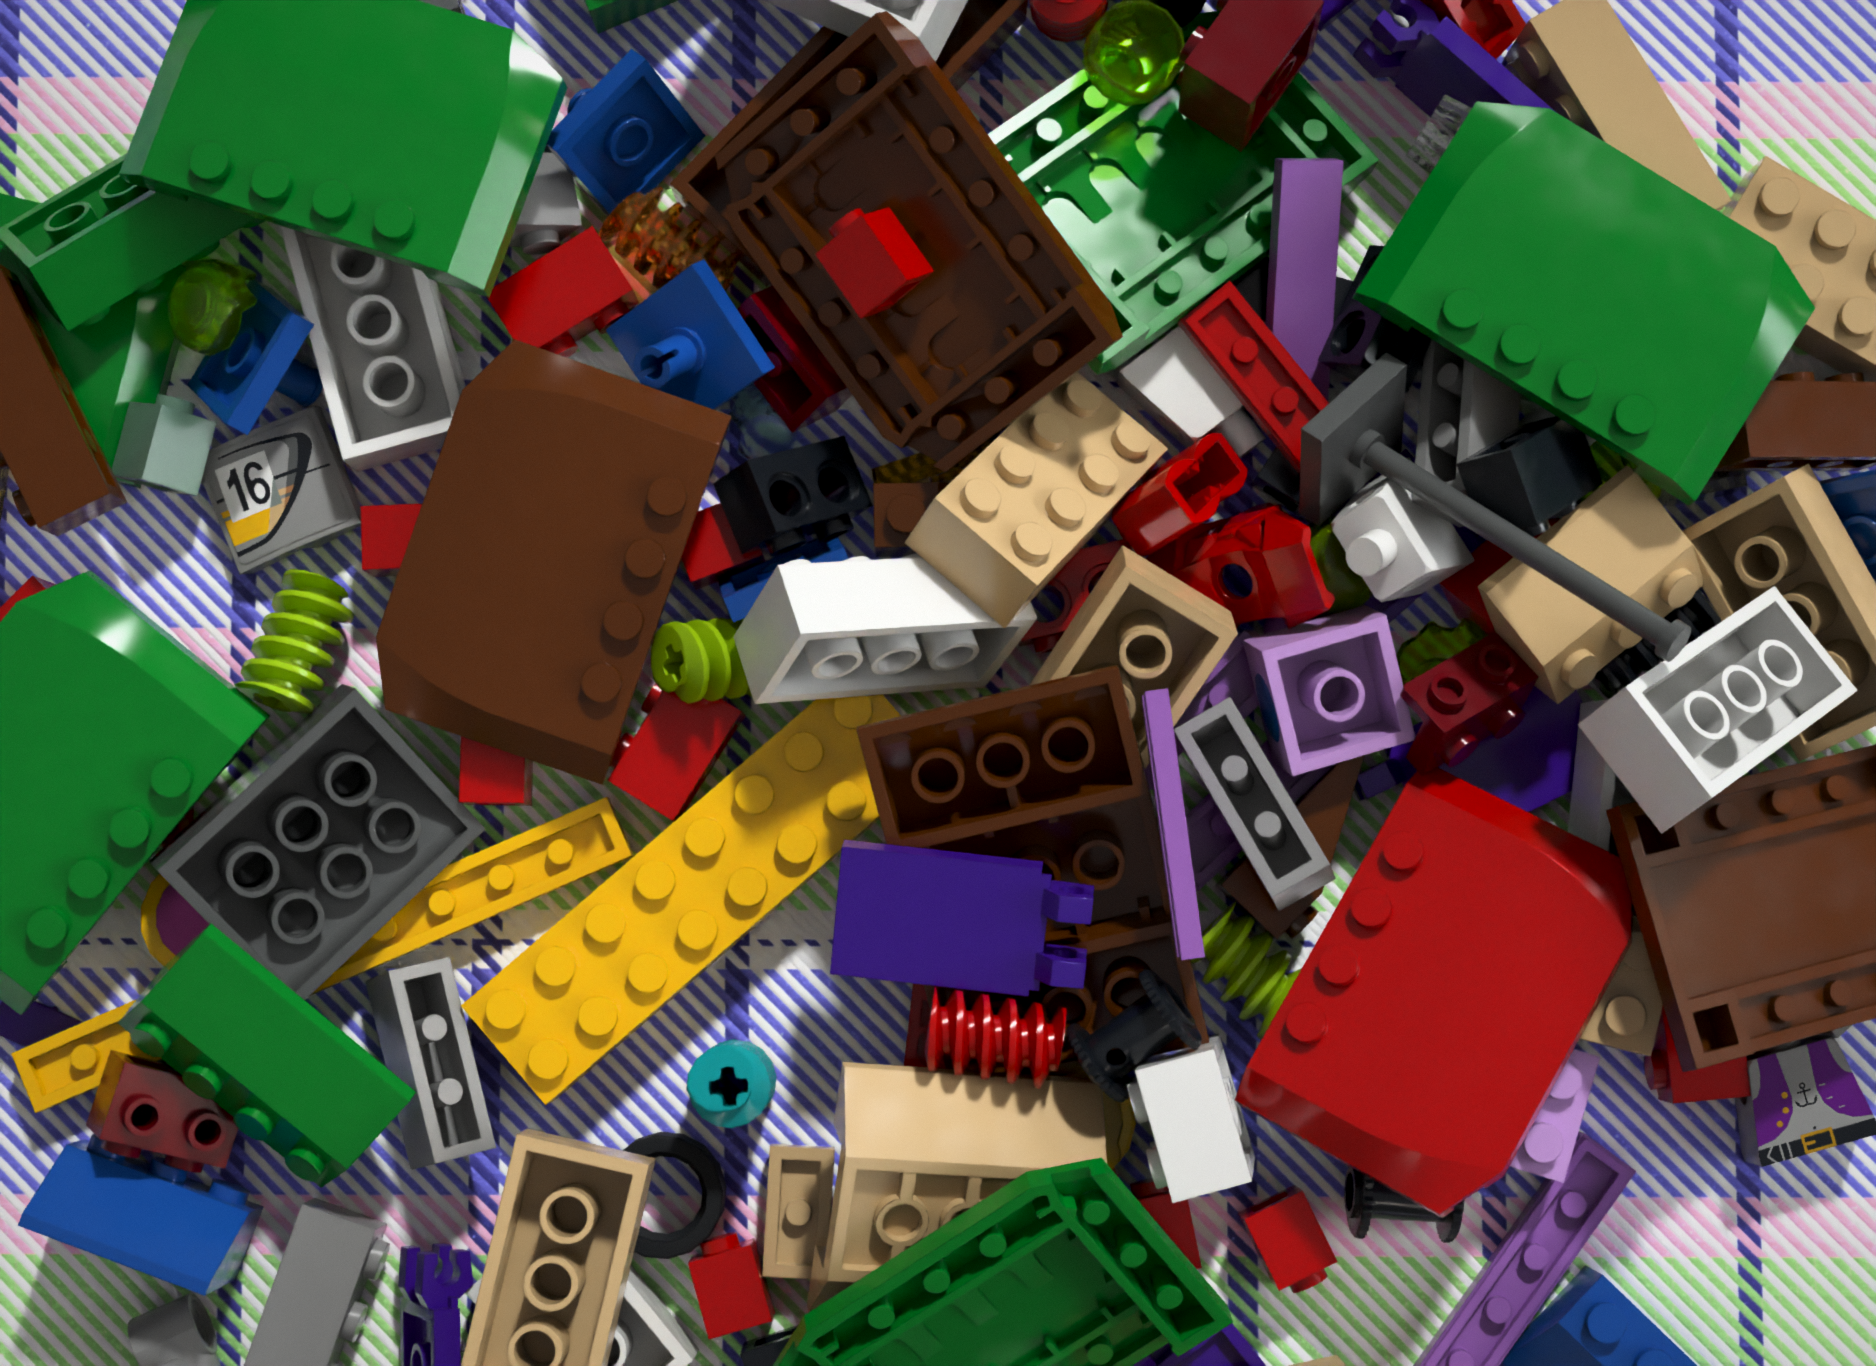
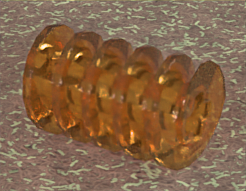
(660, 242)

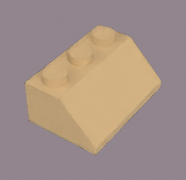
(1623, 540)

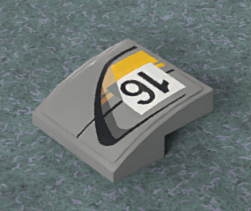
(280, 490)

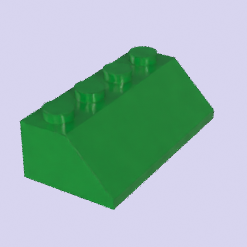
(109, 242)
(265, 1057)

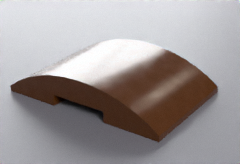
(1052, 781)

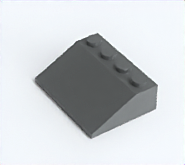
(319, 842)

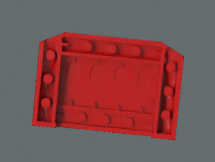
(1444, 993)

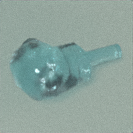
(760, 426)

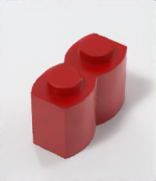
(1179, 494)

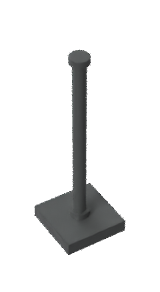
(1363, 436)

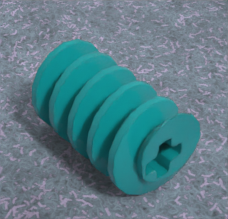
(716, 1102)

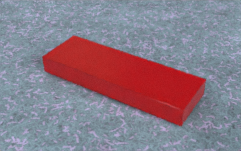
(1255, 367)

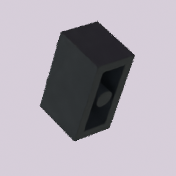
(1532, 474)

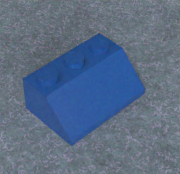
(145, 1216)
(1593, 1327)

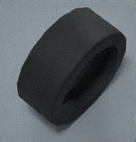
(713, 1188)

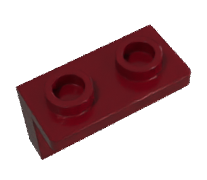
(1467, 701)

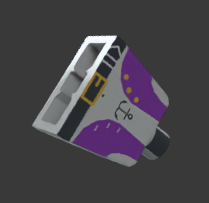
(1800, 1102)

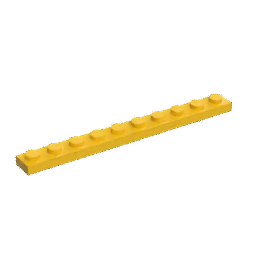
(451, 902)

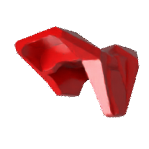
(1272, 551)

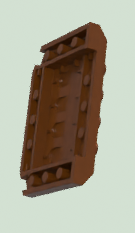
(1007, 294)
(545, 557)

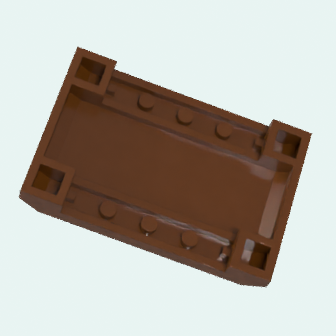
(1760, 907)

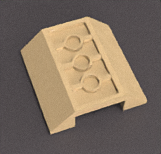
(934, 1146)

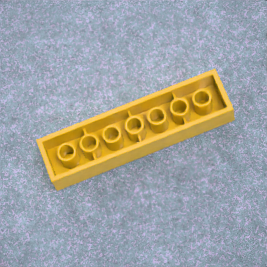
(683, 898)

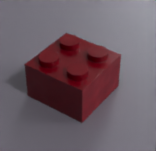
(1245, 64)

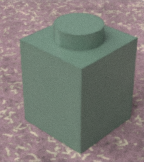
(164, 446)

